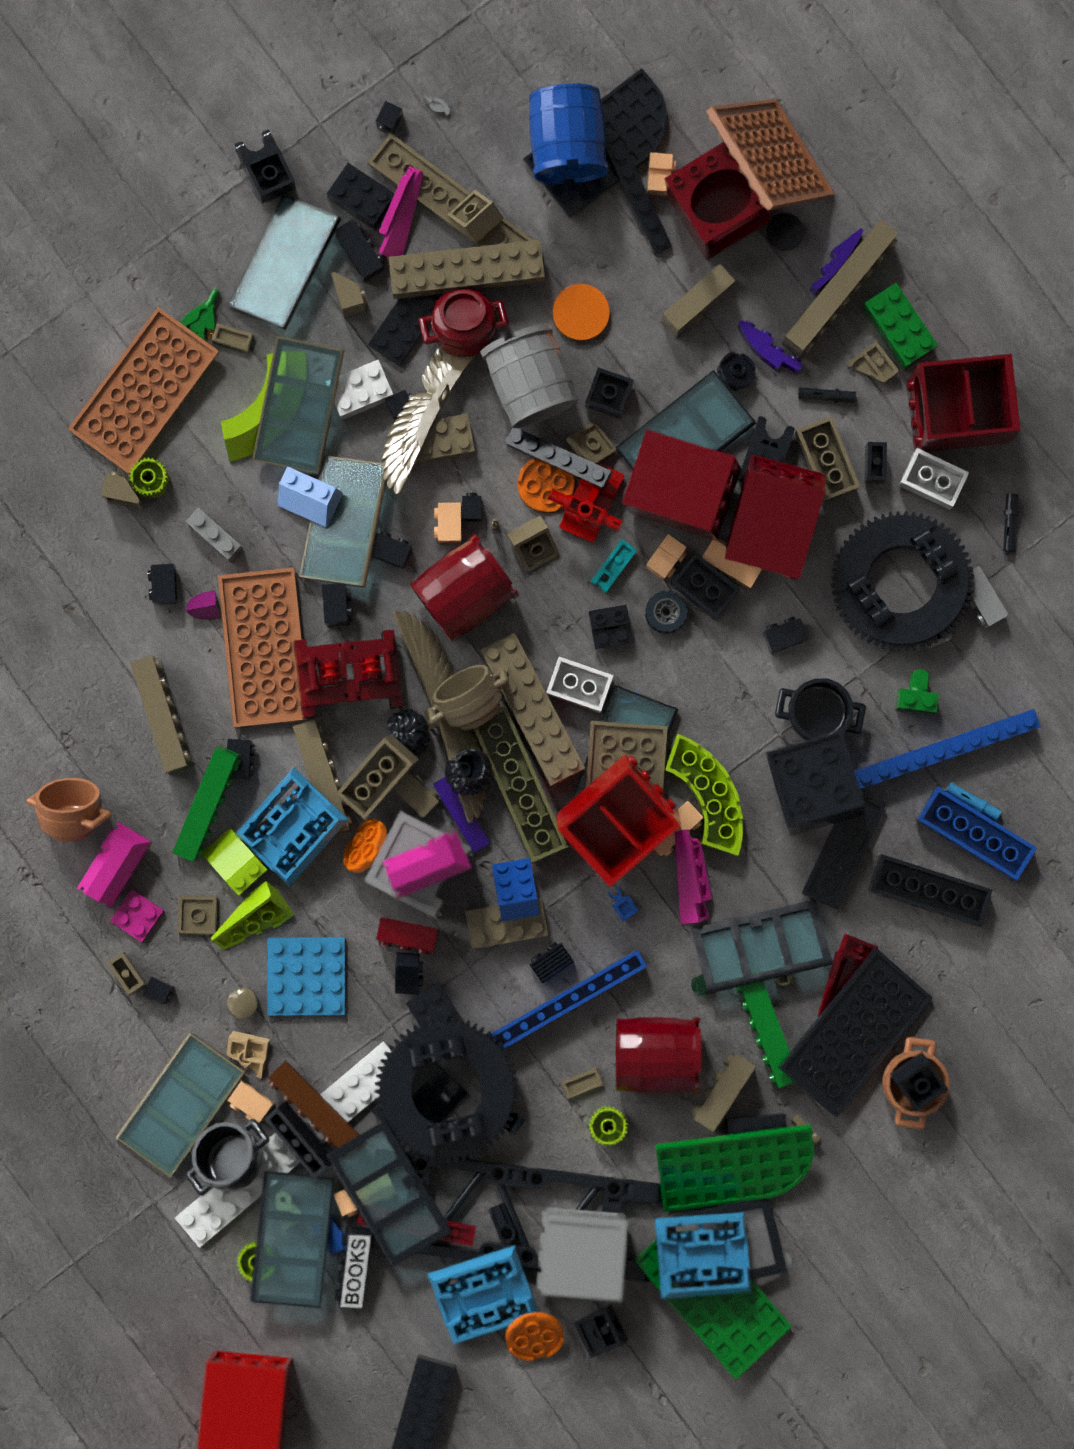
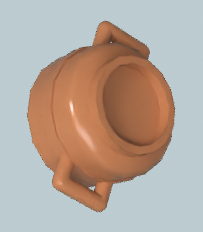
(69, 809)
(895, 1095)

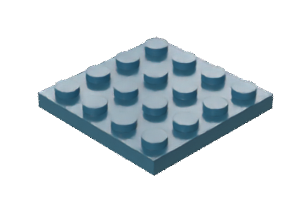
(306, 976)

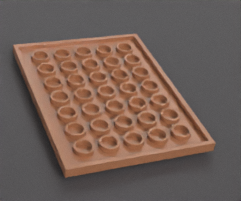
(770, 153)

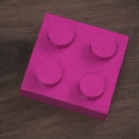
(137, 915)

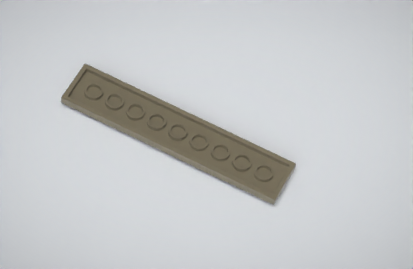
(437, 190)

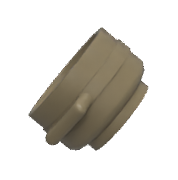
(468, 697)

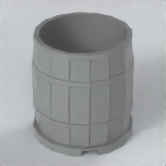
(530, 376)

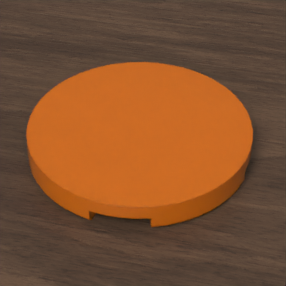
(581, 312)
(537, 481)
(365, 846)
(534, 1336)

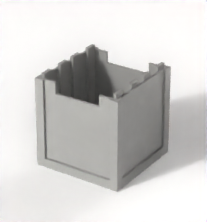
(405, 835)
(582, 1253)

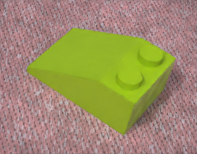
(235, 862)

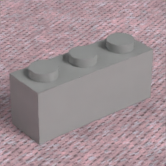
(214, 534)
(985, 600)

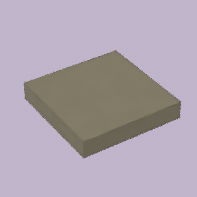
(591, 443)
(197, 915)

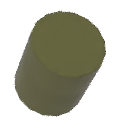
(784, 980)

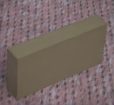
(232, 338)
(582, 1083)

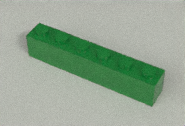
(205, 804)
(768, 1029)

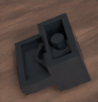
(607, 618)
(601, 1331)

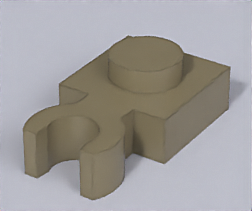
(798, 1121)

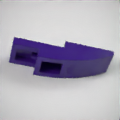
(760, 344)

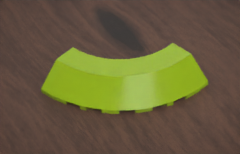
(242, 430)
(713, 791)

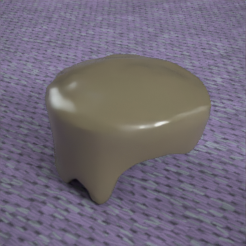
(242, 1003)

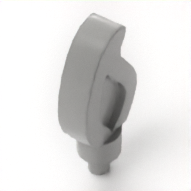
(437, 105)

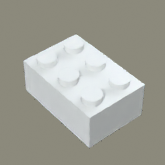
(361, 390)
(933, 479)
(579, 684)

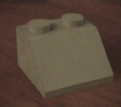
(475, 216)
(349, 294)
(119, 491)
(533, 544)

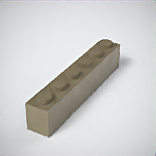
(319, 767)

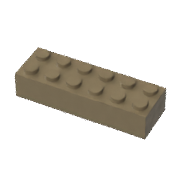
(160, 714)

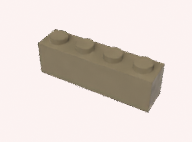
(416, 795)

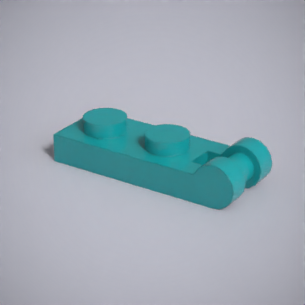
(614, 565)

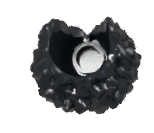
(410, 730)
(469, 772)

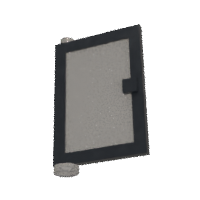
(762, 1238)

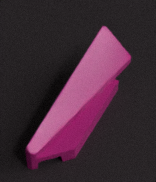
(400, 214)
(692, 878)

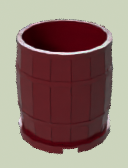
(464, 588)
(658, 1055)

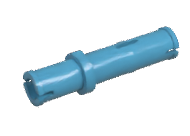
(973, 801)

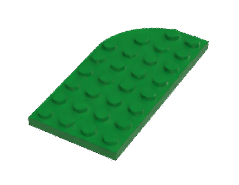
(733, 1167)
(731, 1326)

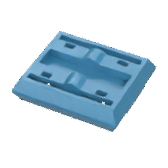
(292, 827)
(703, 1255)
(482, 1294)

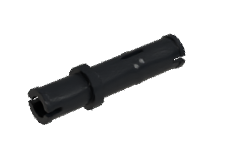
(827, 395)
(1010, 522)

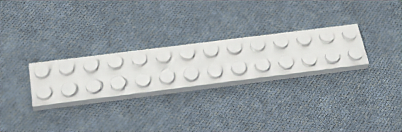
(347, 1096)

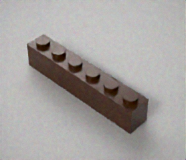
(312, 1105)

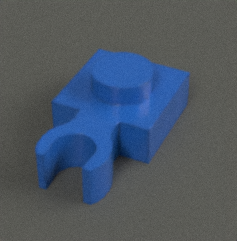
(624, 906)

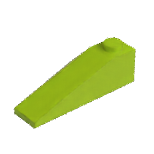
(258, 911)

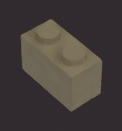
(126, 973)

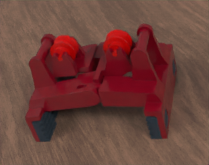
(365, 667)

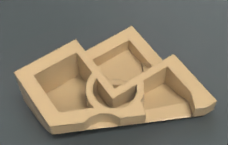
(249, 1051)

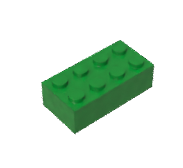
(899, 326)

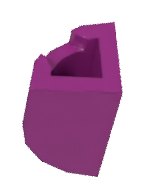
(203, 606)

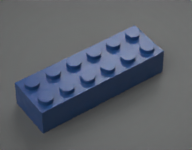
(976, 834)

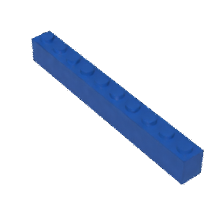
(947, 749)
(569, 999)

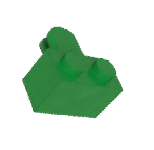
(917, 696)

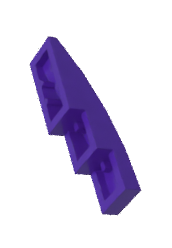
(839, 256)
(471, 831)

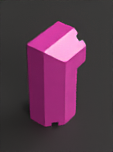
(427, 864)
(115, 865)

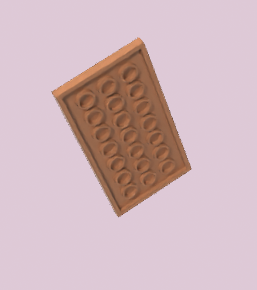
(143, 390)
(259, 637)

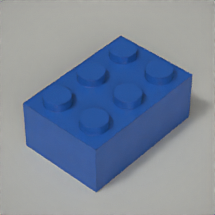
(515, 889)

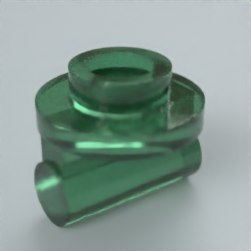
(698, 985)

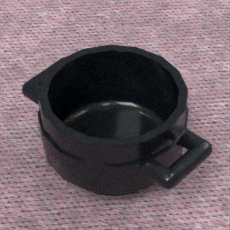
(820, 709)
(227, 1157)

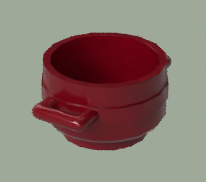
(463, 322)

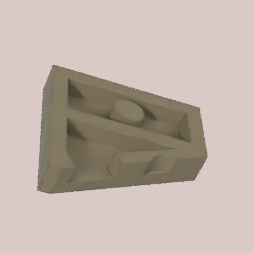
(874, 363)

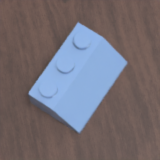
(308, 497)

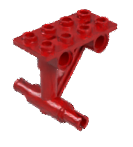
(589, 507)

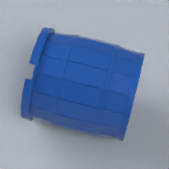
(567, 133)

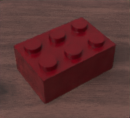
(407, 935)

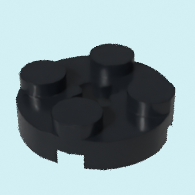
(730, 377)

